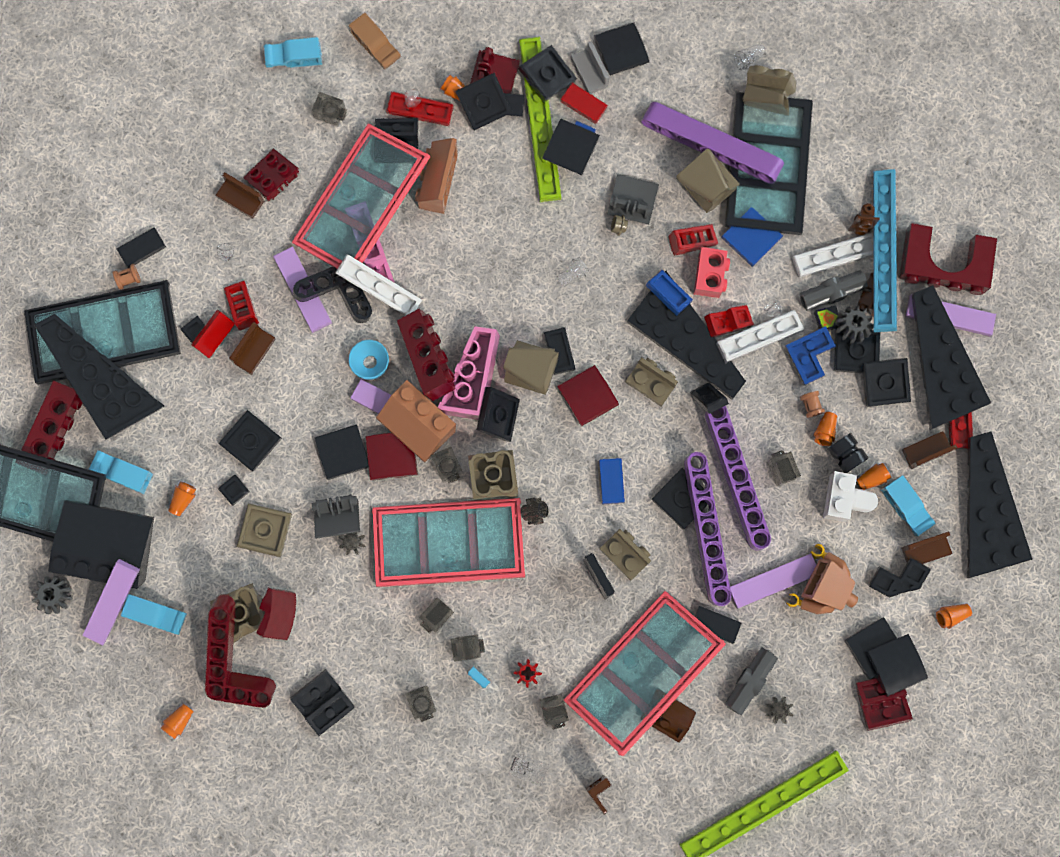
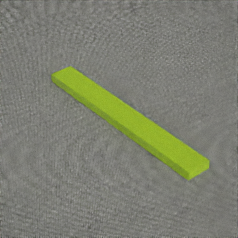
(541, 129)
(765, 806)

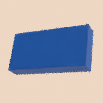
(669, 292)
(611, 481)

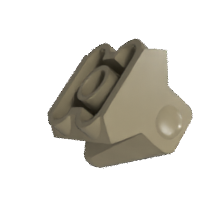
(769, 89)
(707, 180)
(530, 366)
(493, 474)
(247, 610)

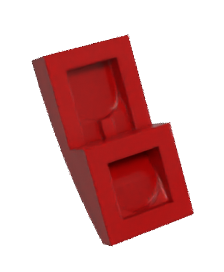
(729, 320)

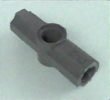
(833, 290)
(751, 681)

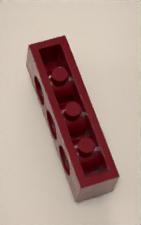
(411, 328)
(48, 415)

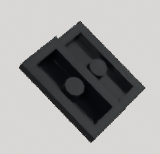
(621, 48)
(402, 128)
(571, 146)
(897, 665)
(322, 702)

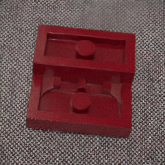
(588, 395)
(389, 457)
(279, 614)
(879, 709)

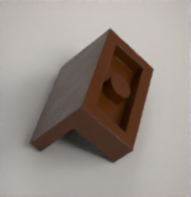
(240, 196)
(252, 349)
(927, 450)
(928, 549)
(675, 721)
(596, 789)

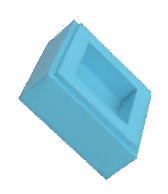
(478, 677)

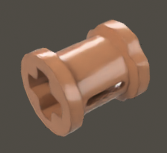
(126, 276)
(812, 404)

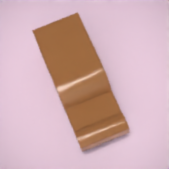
(374, 40)

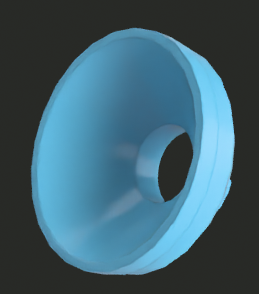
(363, 350)

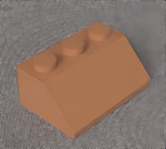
(437, 175)
(416, 421)

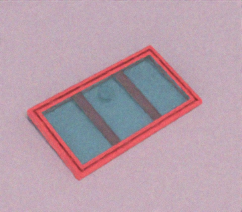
(361, 198)
(448, 542)
(644, 673)

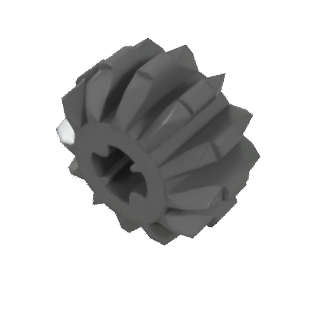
(853, 332)
(43, 596)

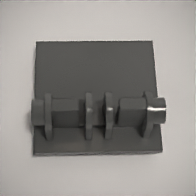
(633, 199)
(336, 517)

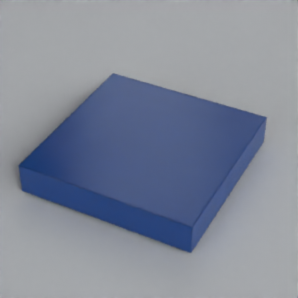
(751, 243)

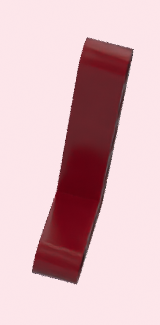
(220, 681)

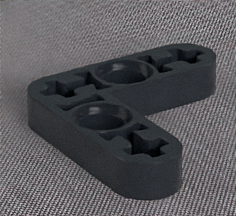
(342, 286)

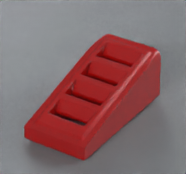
(680, 244)
(247, 317)

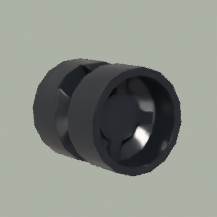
(847, 453)

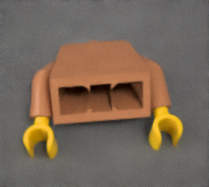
(828, 586)

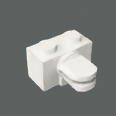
(844, 497)

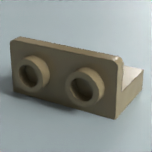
(652, 381)
(626, 554)

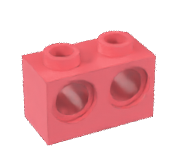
(708, 272)

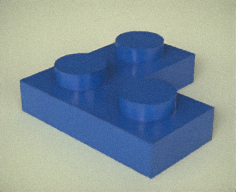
(804, 353)

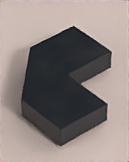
(891, 585)

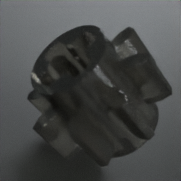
(534, 511)
(349, 548)
(786, 707)

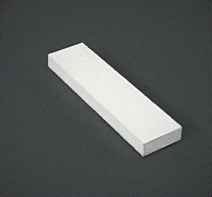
(834, 255)
(378, 285)
(760, 336)

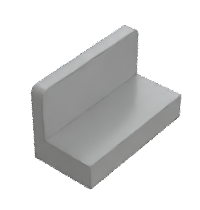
(591, 69)

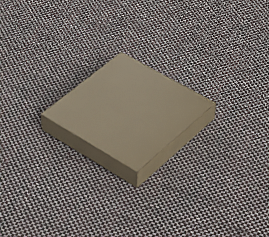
(264, 530)

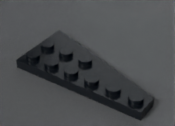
(687, 341)
(946, 368)
(103, 388)
(992, 516)

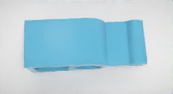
(294, 53)
(121, 472)
(908, 505)
(153, 614)

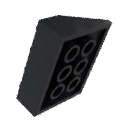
(95, 538)

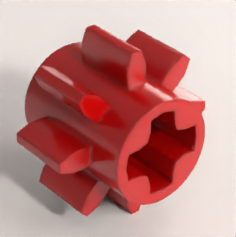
(532, 668)

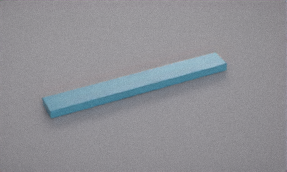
(885, 251)

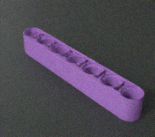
(703, 137)
(736, 487)
(715, 537)

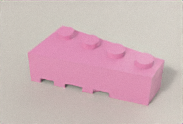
(472, 375)

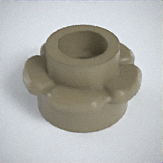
(619, 224)

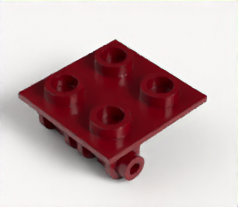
(504, 68)
(271, 174)

